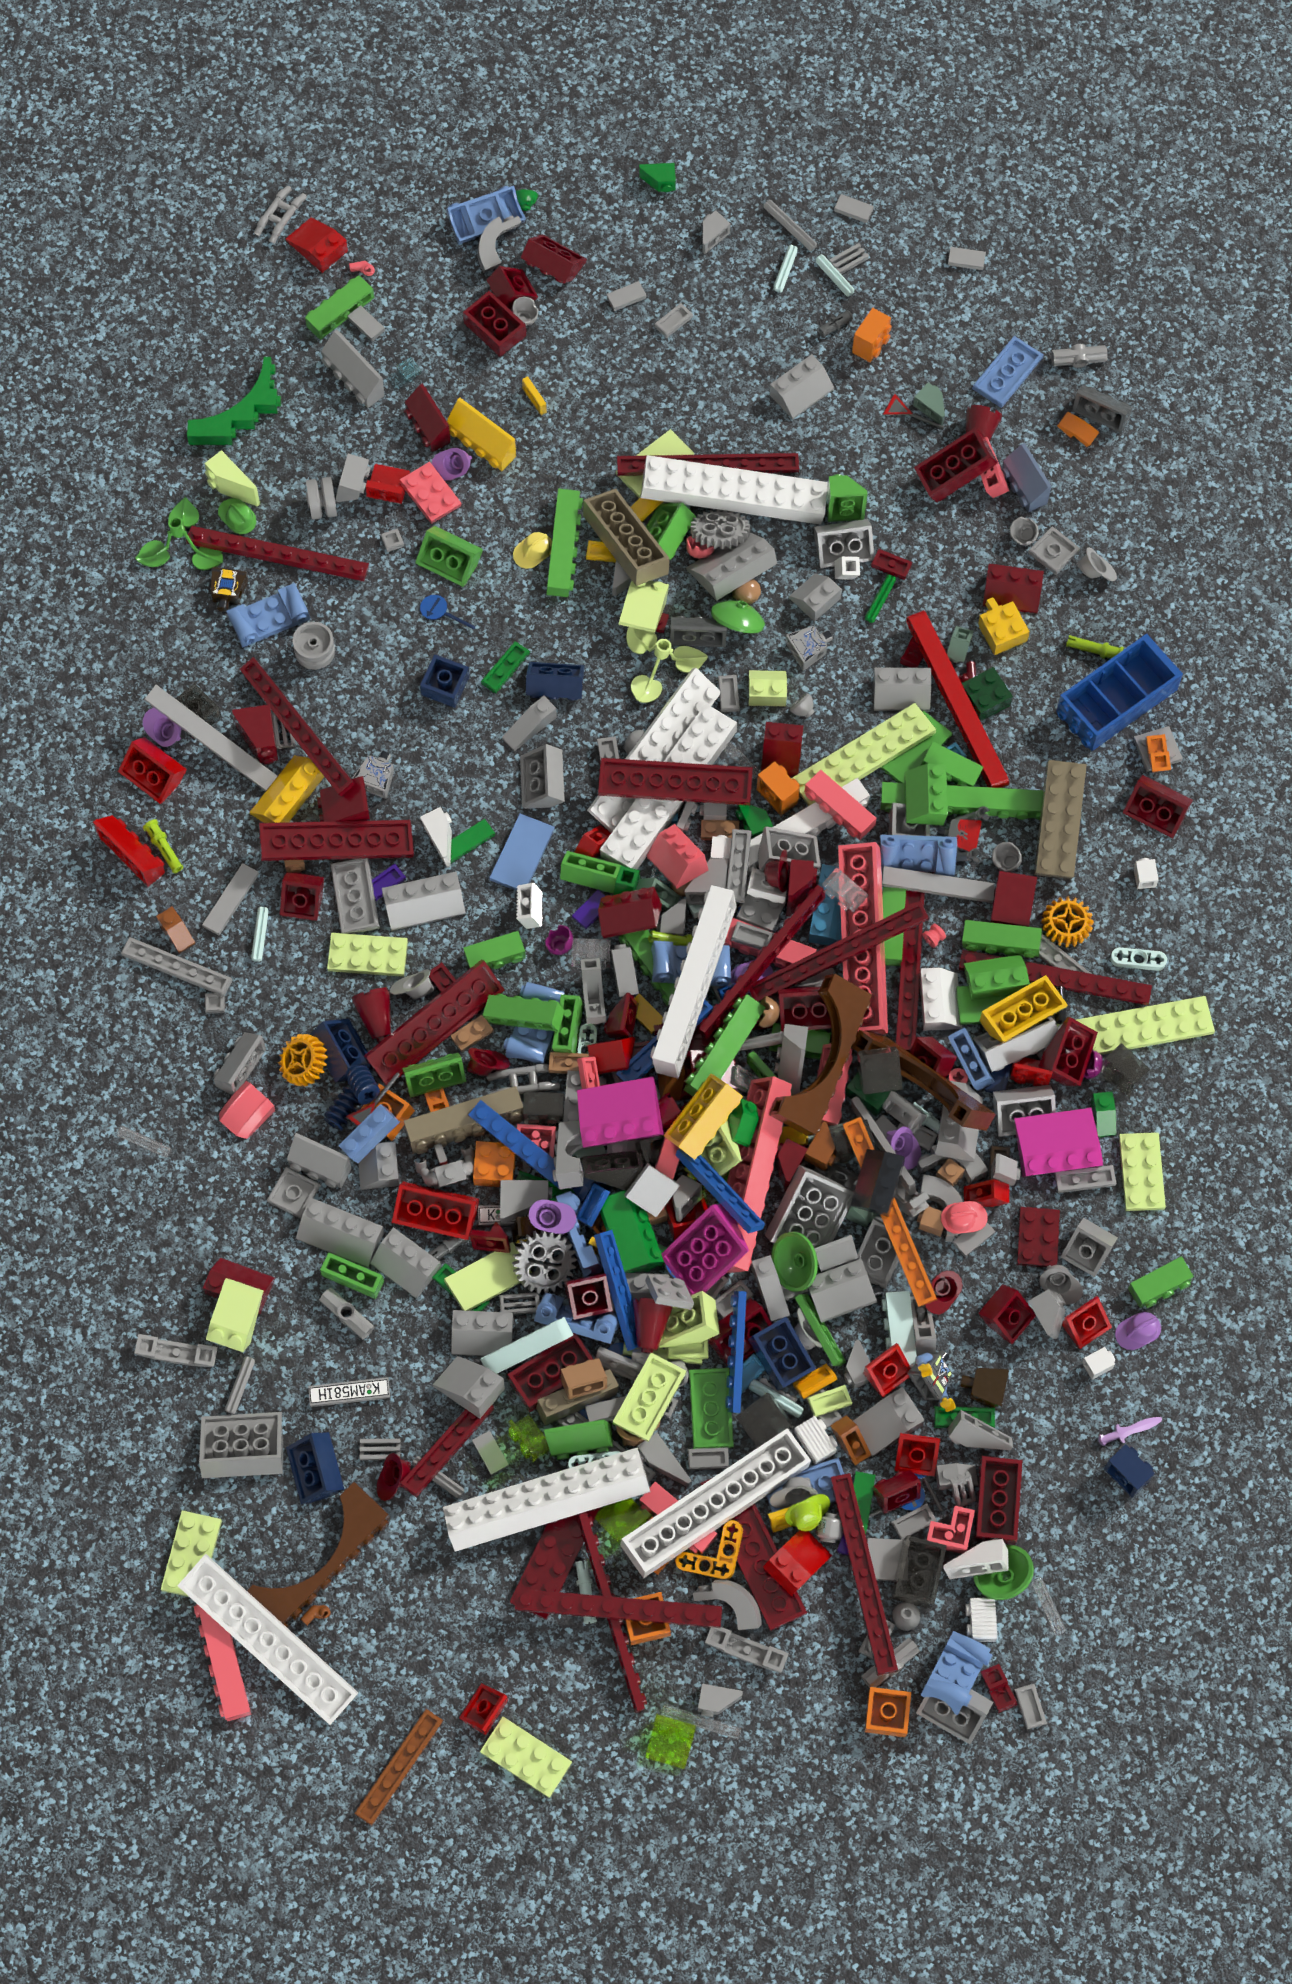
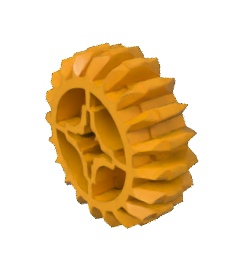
(1052, 923)
(297, 1060)

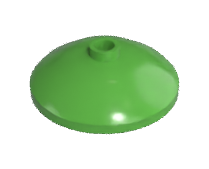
(738, 616)
(795, 1261)
(1019, 1571)

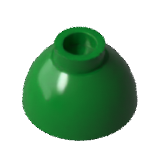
(526, 198)

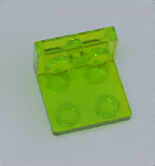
(529, 1437)
(622, 1518)
(670, 1741)

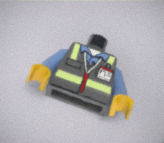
(931, 1378)

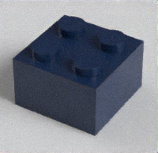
(444, 681)
(1129, 1470)

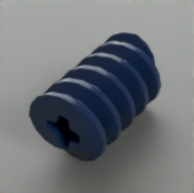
(362, 1083)
(341, 1108)

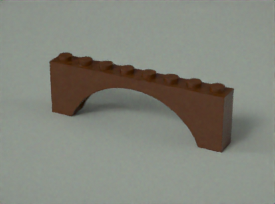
(846, 1009)
(960, 1105)
(361, 1521)

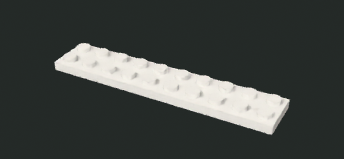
(660, 739)
(268, 1639)

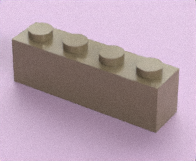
(559, 1406)

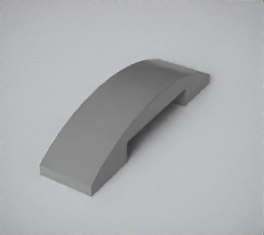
(175, 1352)
(746, 1649)

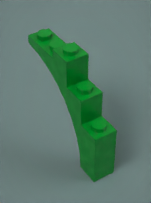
(222, 427)

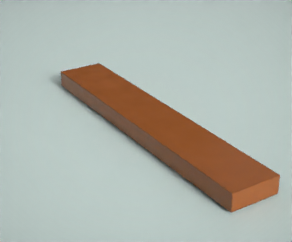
(398, 1767)

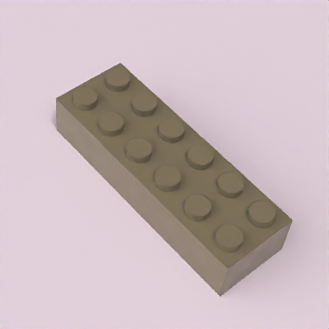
(626, 537)
(1060, 819)
(454, 1123)

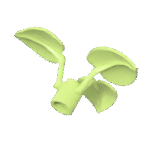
(639, 641)

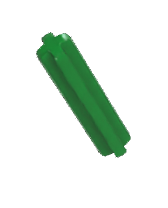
(880, 598)

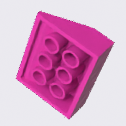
(619, 1112)
(1057, 1142)
(706, 1250)

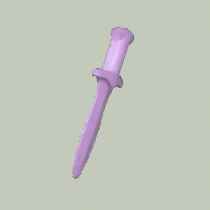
(1122, 1432)

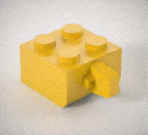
(1002, 626)

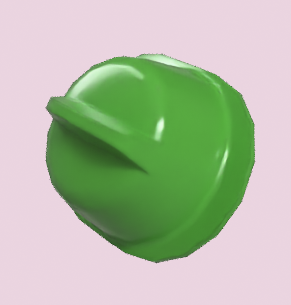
(237, 516)

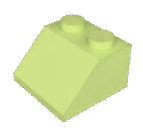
(767, 688)

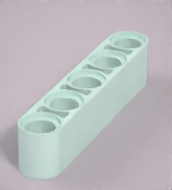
(527, 1346)

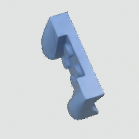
(473, 216)
(268, 615)
(919, 853)
(668, 960)
(528, 1042)
(589, 1261)
(594, 1327)
(957, 1671)

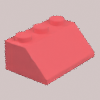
(677, 857)

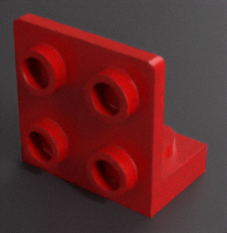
(386, 484)
(1028, 1071)

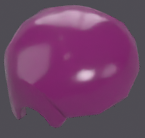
(559, 940)
(1094, 1065)

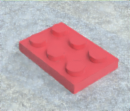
(430, 492)

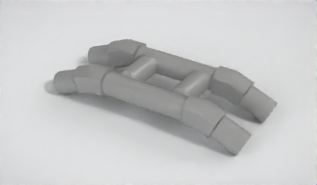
(280, 222)
(531, 1071)

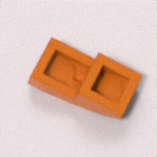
(1078, 428)
(1157, 753)
(436, 1100)

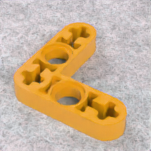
(722, 1559)

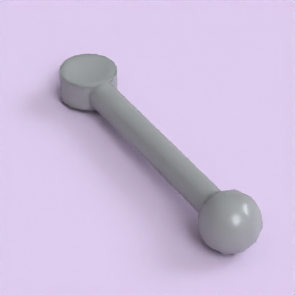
(764, 1381)

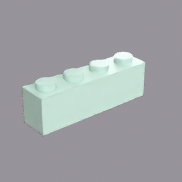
(900, 1323)

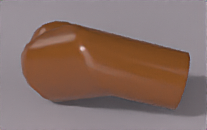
(315, 1611)

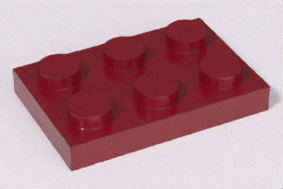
(1038, 1237)

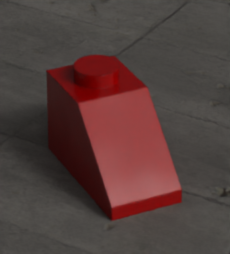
(592, 842)
(987, 1193)

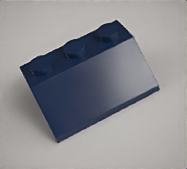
(555, 680)
(342, 1046)
(315, 1467)

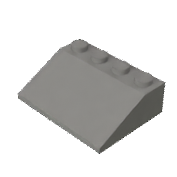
(733, 567)
(811, 1207)
(241, 1445)

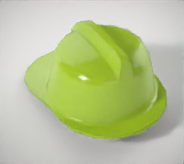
(808, 1513)

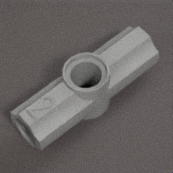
(1079, 355)
(338, 1305)
(903, 1654)

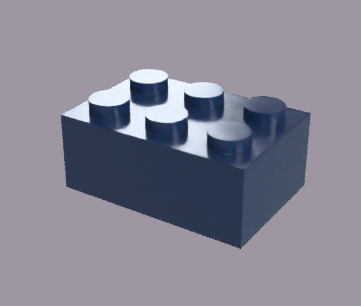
(781, 1353)

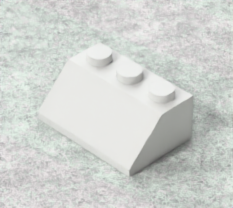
(939, 999)

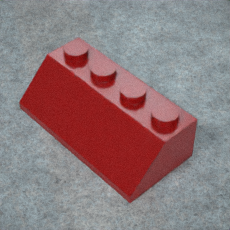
(129, 849)
(435, 1210)

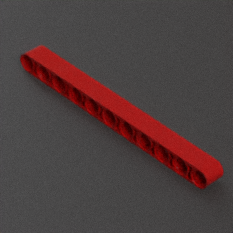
(957, 700)

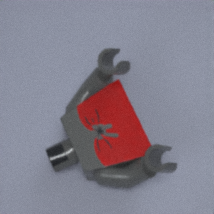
(967, 831)

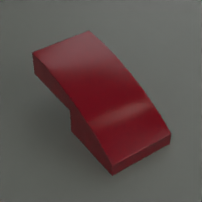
(912, 656)
(998, 1688)

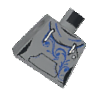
(808, 645)
(377, 774)

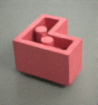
(541, 1135)
(956, 1534)

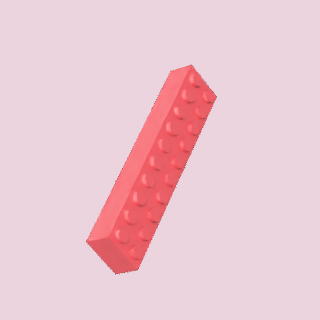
(867, 969)
(752, 1174)

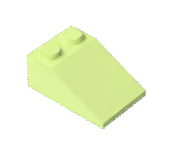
(230, 479)
(644, 605)
(722, 1151)
(235, 1315)
(692, 1325)

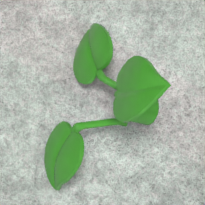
(183, 515)

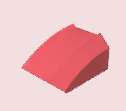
(246, 1111)

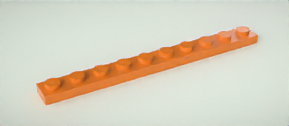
(894, 1224)

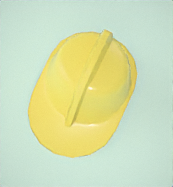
(532, 550)

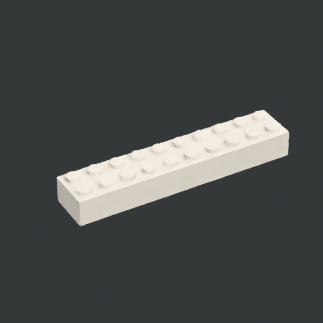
(734, 490)
(648, 817)
(694, 981)
(546, 1499)
(715, 1503)

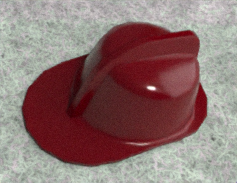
(777, 872)
(486, 1061)
(947, 1288)
(391, 1476)

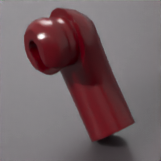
(970, 672)

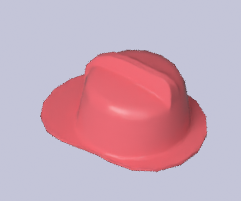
(964, 1217)

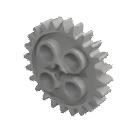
(720, 529)
(540, 1278)

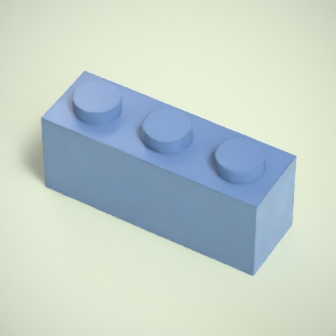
(971, 1059)
(369, 1133)

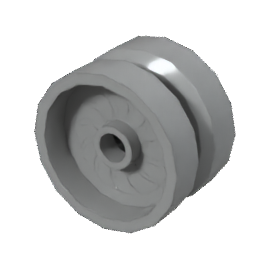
(321, 498)
(313, 645)

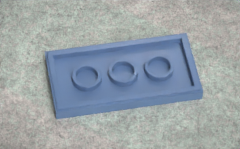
(1007, 371)
(522, 852)
(819, 1477)

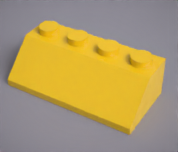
(481, 435)
(288, 791)
(1022, 1010)
(703, 1116)

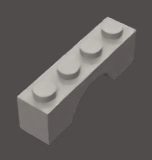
(568, 1168)

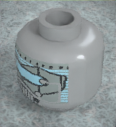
(829, 1528)

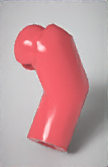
(363, 267)

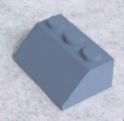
(1026, 478)

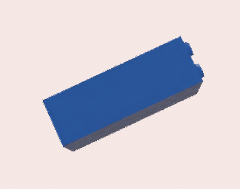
(1119, 692)

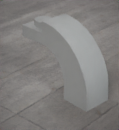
(486, 248)
(593, 991)
(973, 1170)
(941, 1193)
(910, 1204)
(737, 1597)

